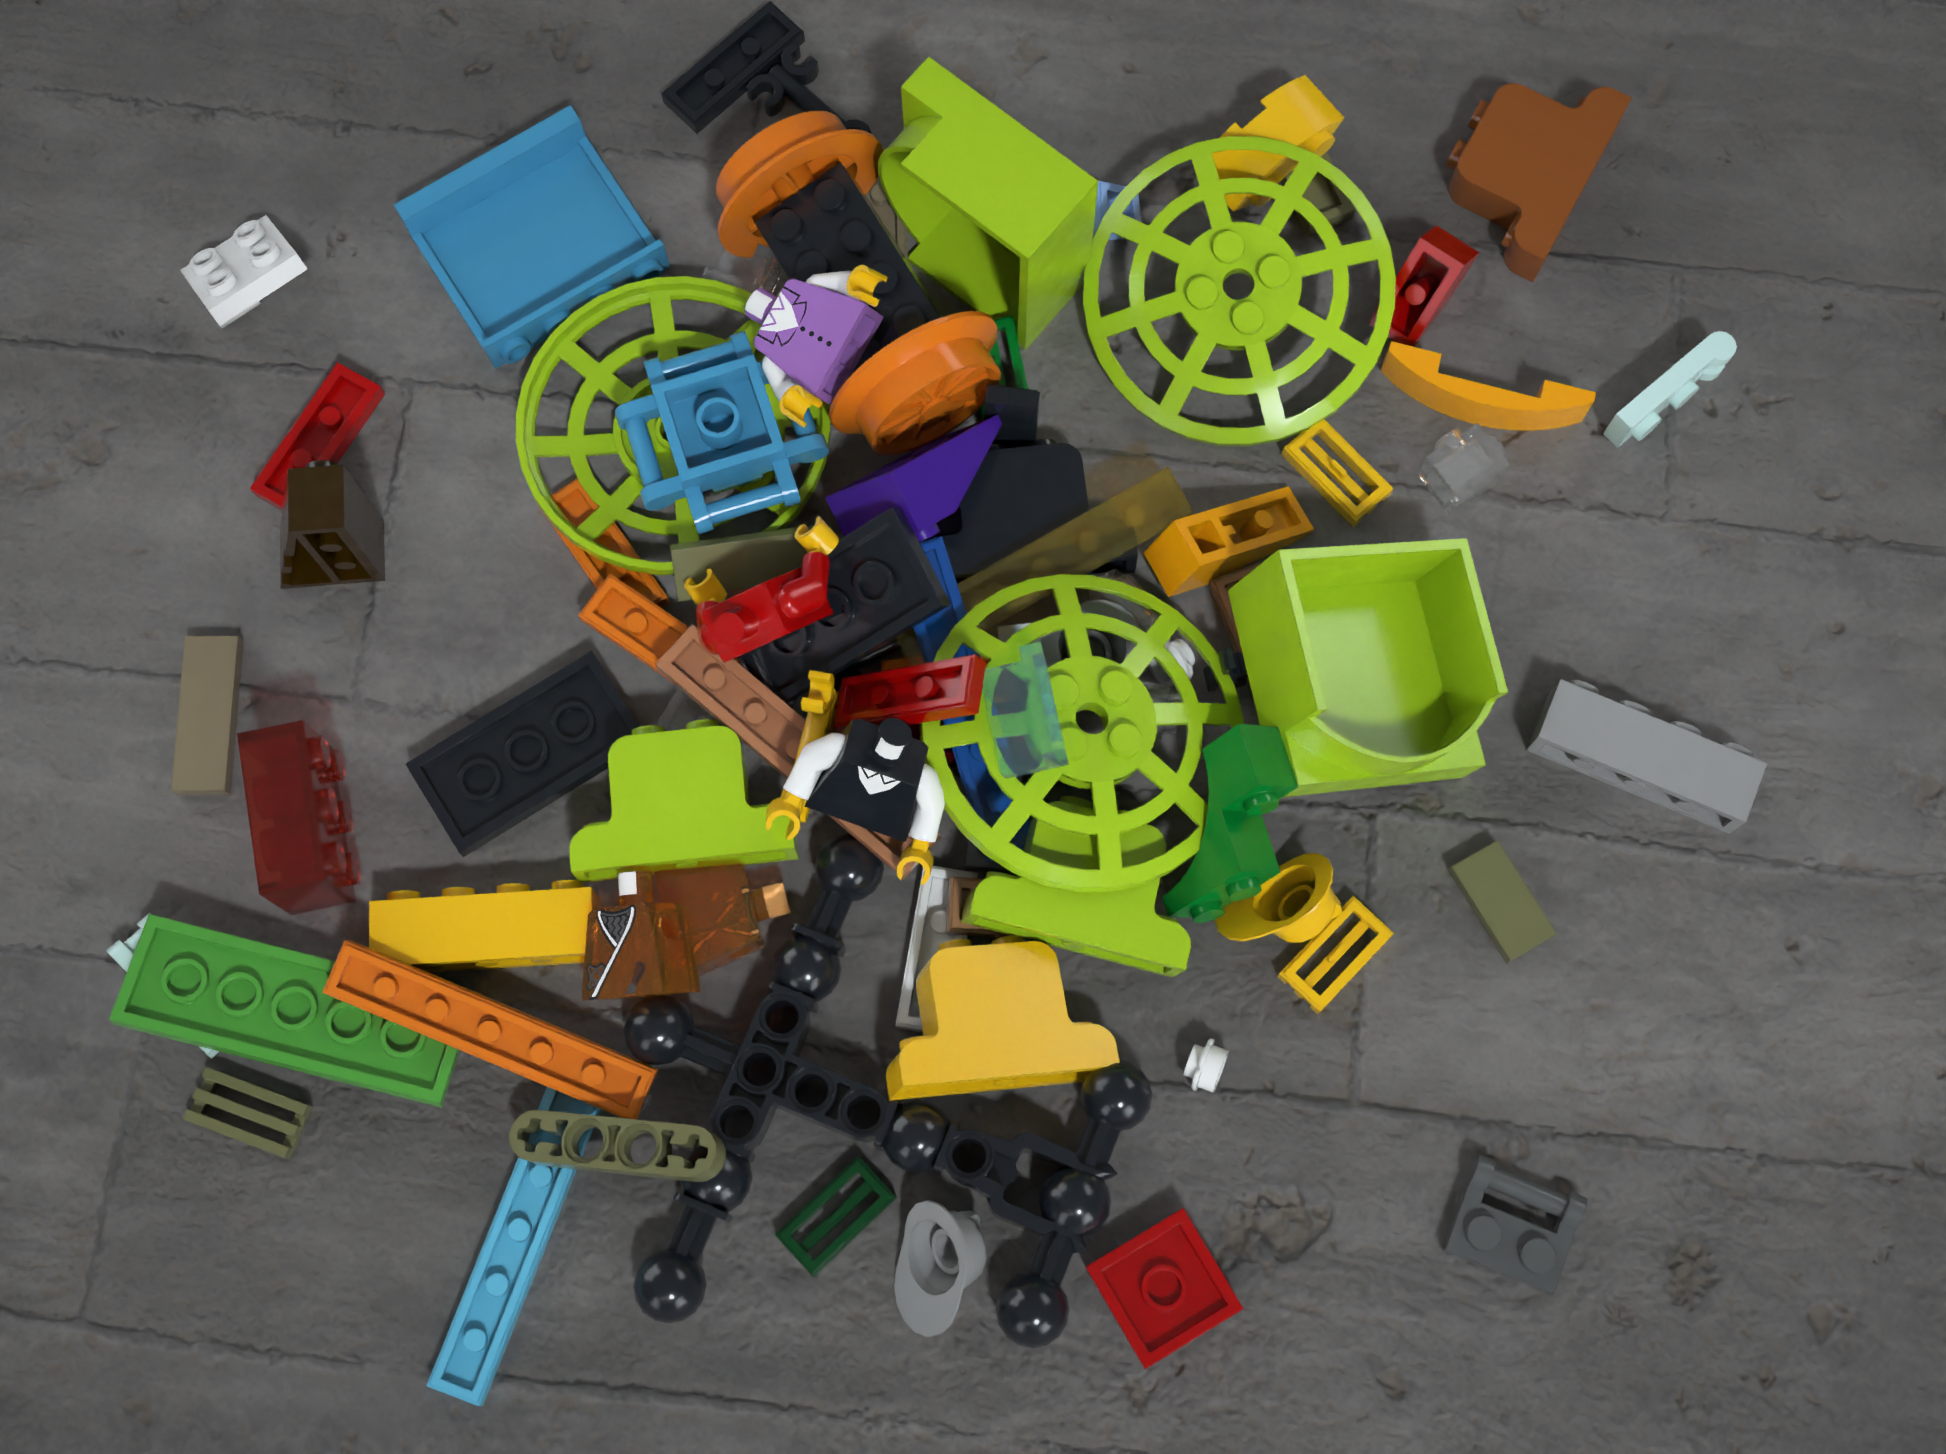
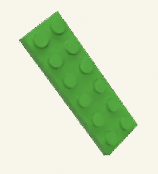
(271, 1010)

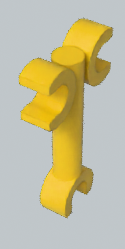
(819, 719)

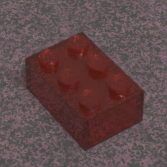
(298, 818)

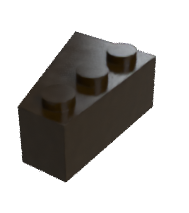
(328, 529)

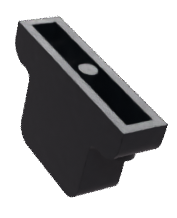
(1017, 500)

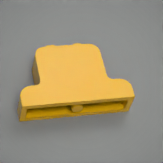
(995, 1024)

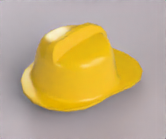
(1290, 905)

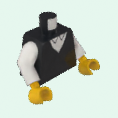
(870, 780)

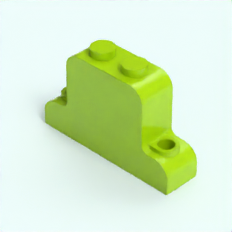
(678, 806)
(1102, 925)

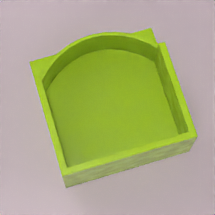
(988, 203)
(1370, 661)

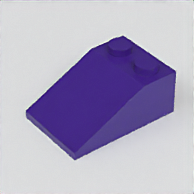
(923, 482)

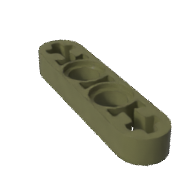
(616, 1146)

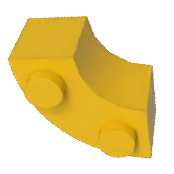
(1292, 114)

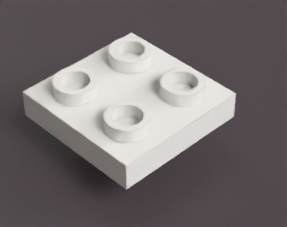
(242, 270)

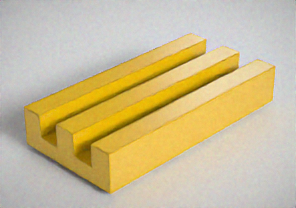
(1331, 493)
(1304, 989)

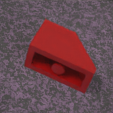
(1427, 283)

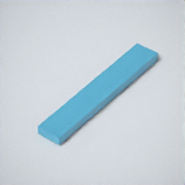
(506, 1266)

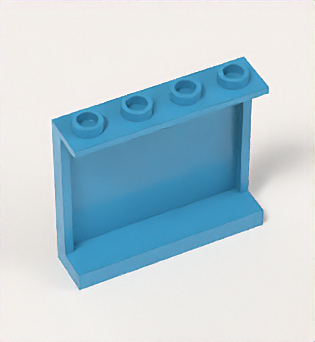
(530, 235)

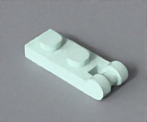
(1672, 388)

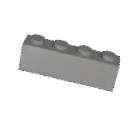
(1647, 755)

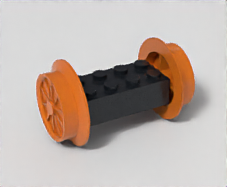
(806, 199)

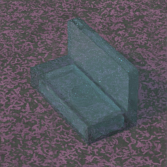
(1024, 715)

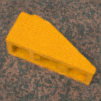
(1225, 539)

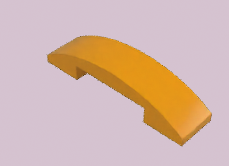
(1417, 375)

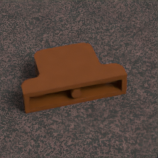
(1531, 165)

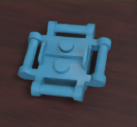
(717, 433)

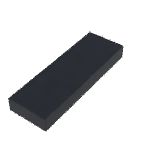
(727, 69)

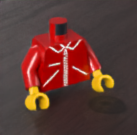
(767, 609)

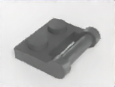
(1507, 1242)

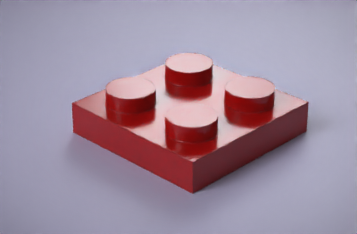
(1163, 1288)

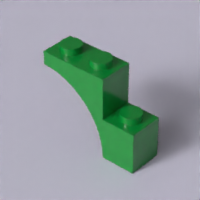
(1245, 779)

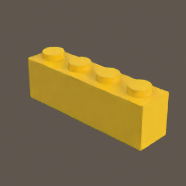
(484, 929)

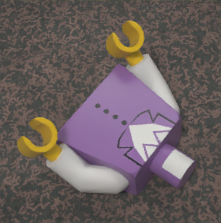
(814, 335)

